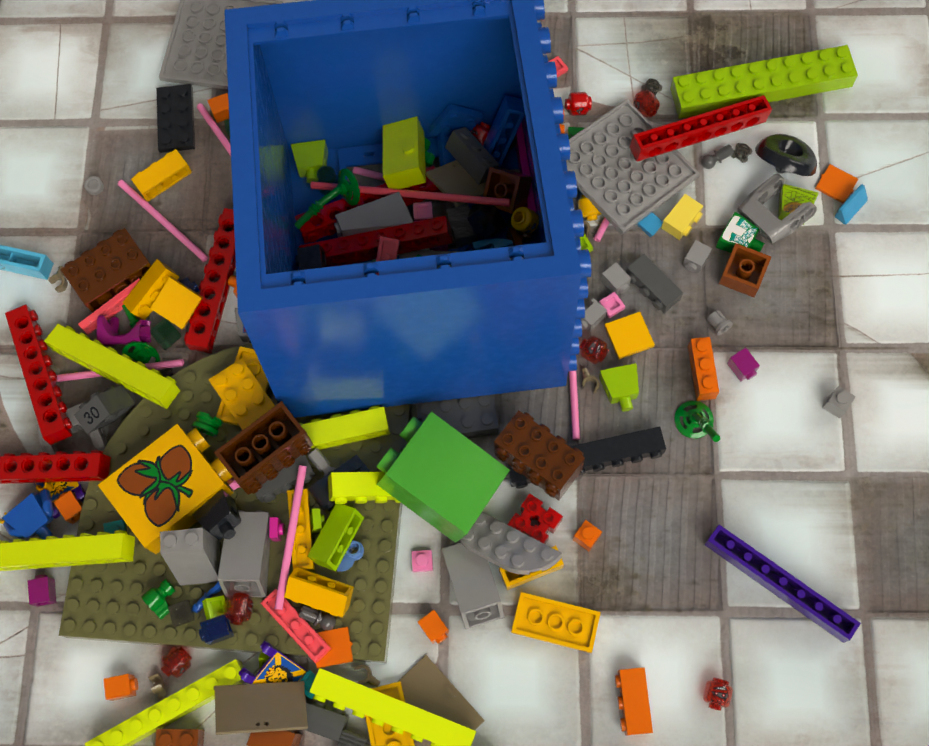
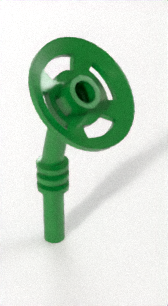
(342, 188)
(143, 351)
(695, 421)

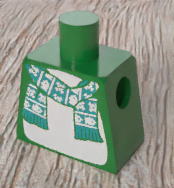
(741, 232)

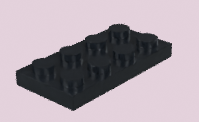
(175, 118)

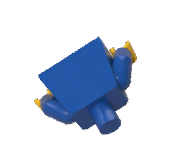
(31, 515)

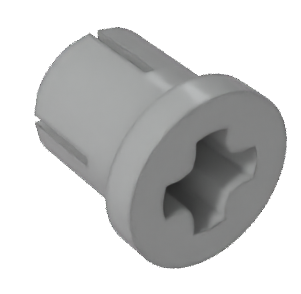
(719, 322)

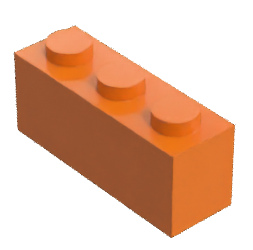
(703, 368)
(634, 701)

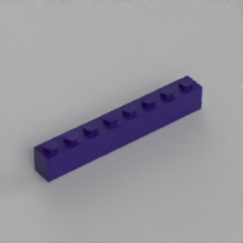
(782, 584)

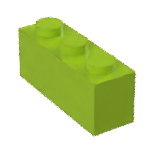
(336, 536)

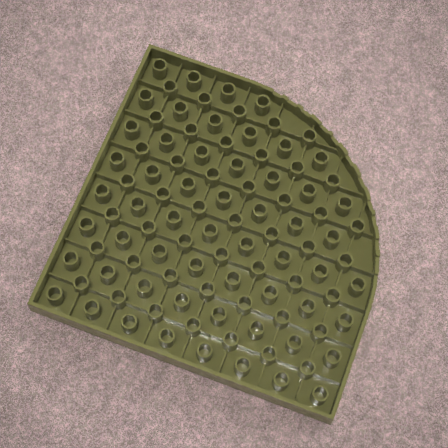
(106, 598)

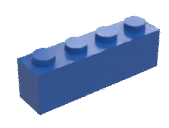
(504, 127)

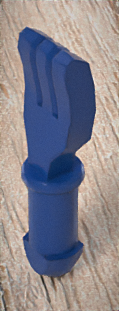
(199, 605)

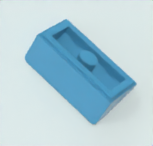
(852, 205)

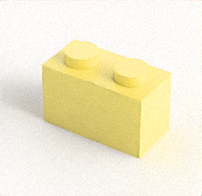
(682, 216)

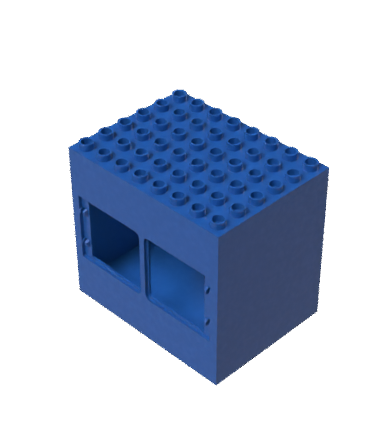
(414, 328)

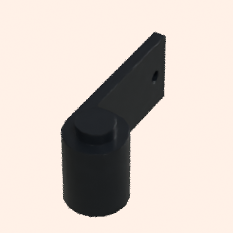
(319, 490)

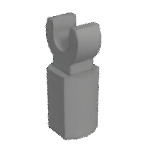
(320, 461)

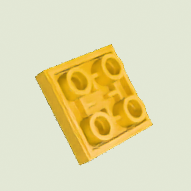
(176, 302)
(629, 335)

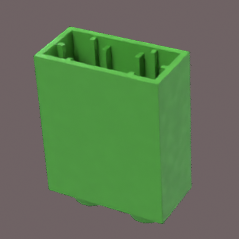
(441, 475)

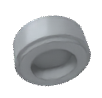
(94, 185)

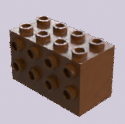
(106, 269)
(264, 448)
(539, 455)

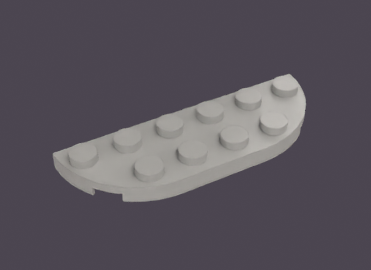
(508, 547)

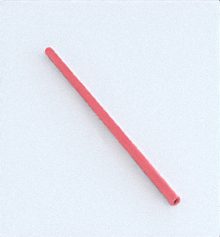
(420, 194)

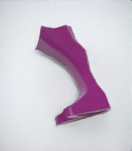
(108, 332)

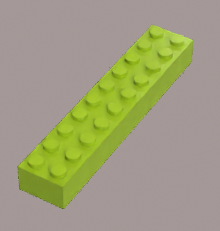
(773, 78)

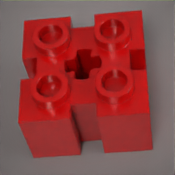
(533, 510)

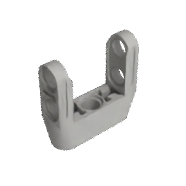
(769, 225)
(97, 436)

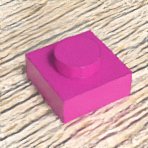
(276, 529)

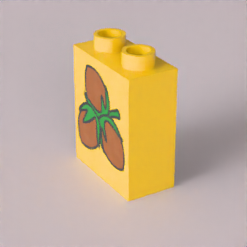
(165, 485)

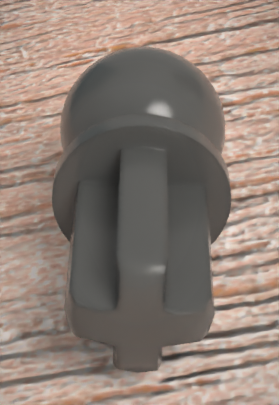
(709, 161)
(326, 621)

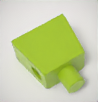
(309, 158)
(621, 385)

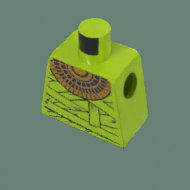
(792, 197)

